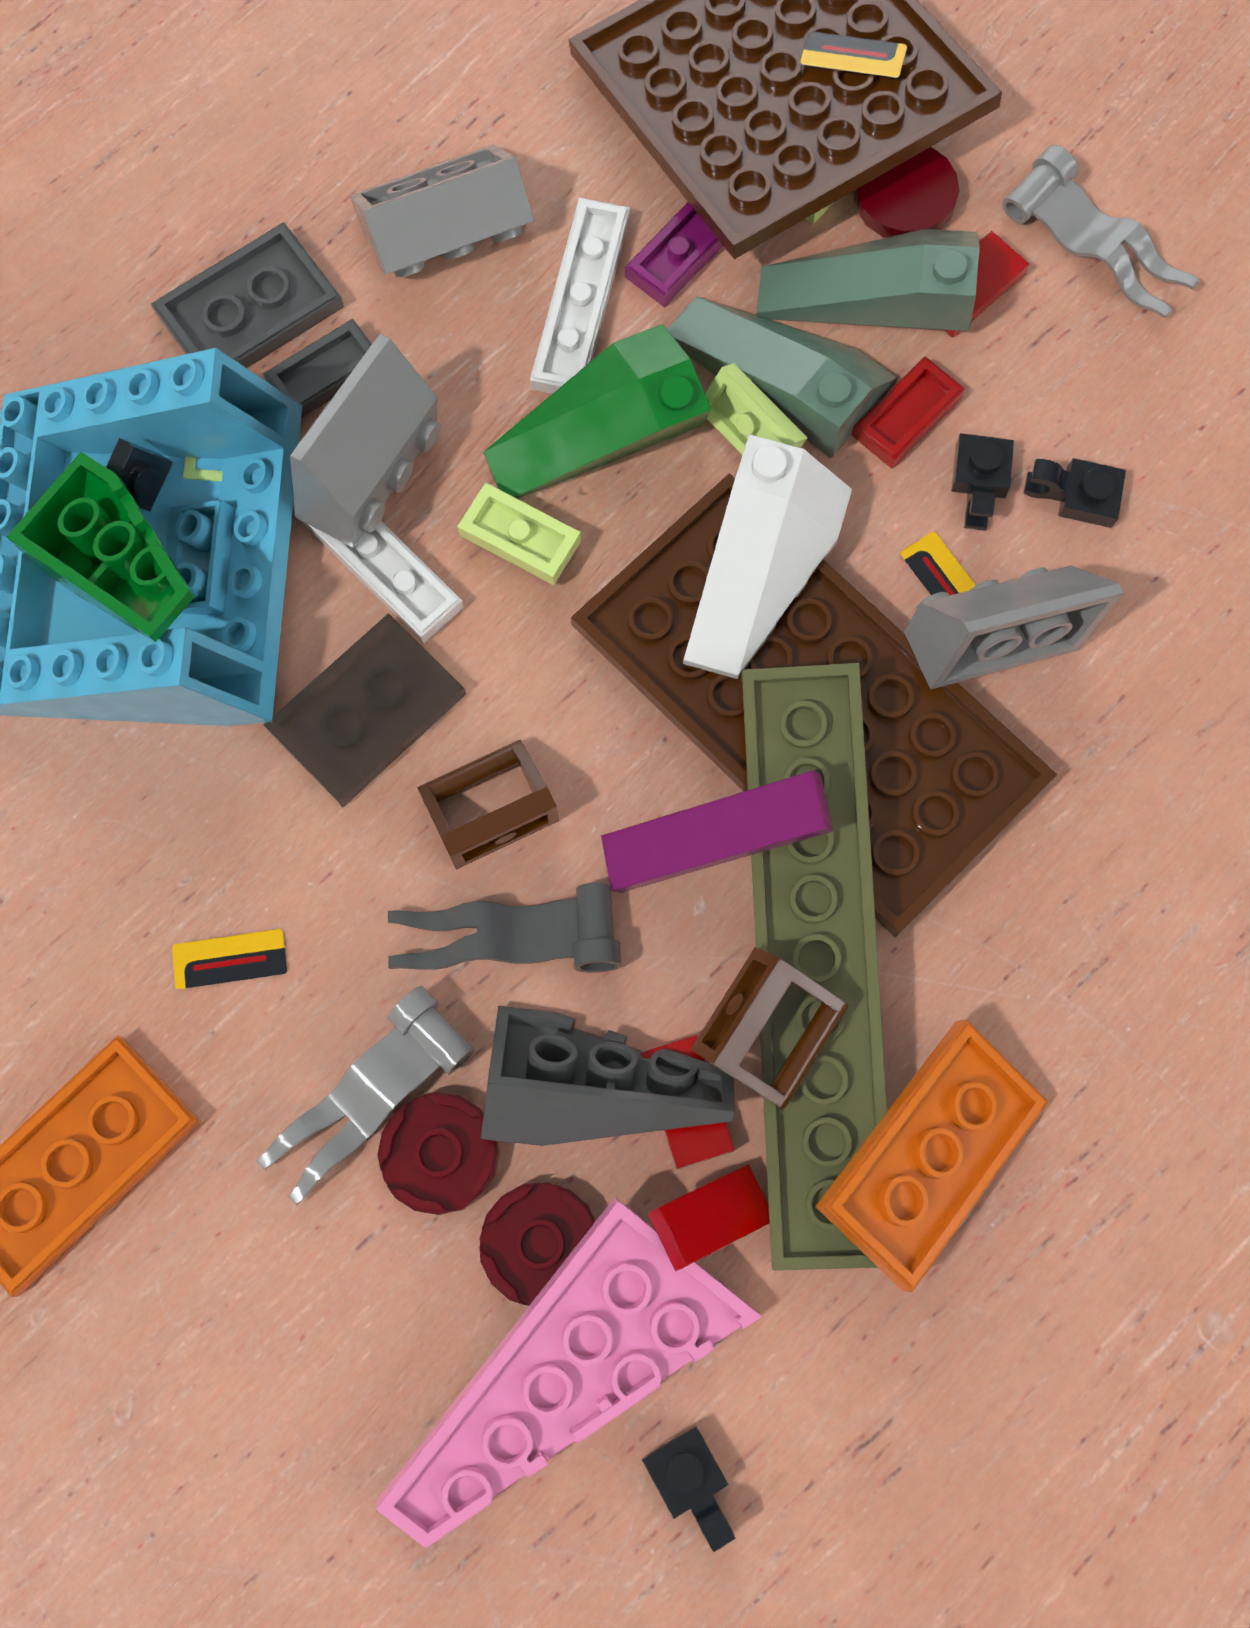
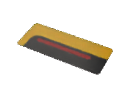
(853, 54)
(936, 566)
(229, 959)

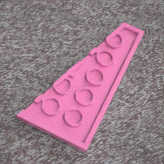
(571, 1363)

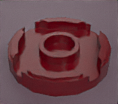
(910, 196)
(436, 1154)
(530, 1237)

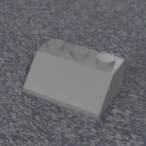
(443, 210)
(363, 445)
(1007, 623)

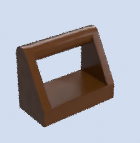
(497, 827)
(745, 1013)

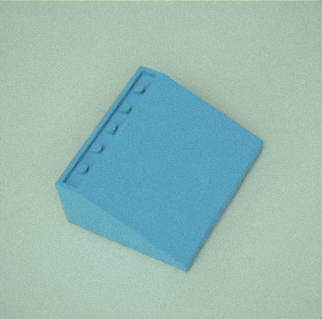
(222, 535)

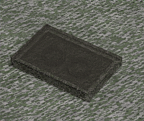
(365, 709)

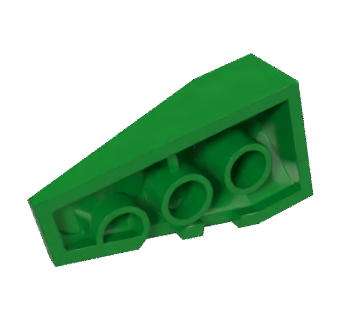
(613, 407)
(103, 548)

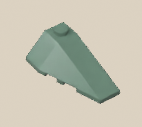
(894, 282)
(807, 376)

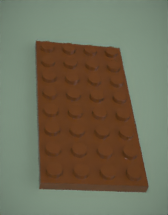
(935, 759)

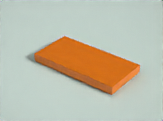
(932, 1155)
(82, 1158)

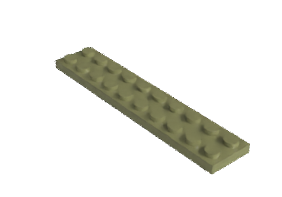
(819, 918)

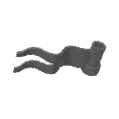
(521, 933)

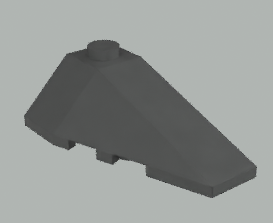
(575, 1086)

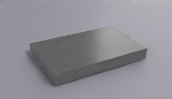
(250, 300)

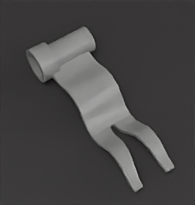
(1085, 231)
(375, 1085)

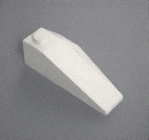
(771, 540)

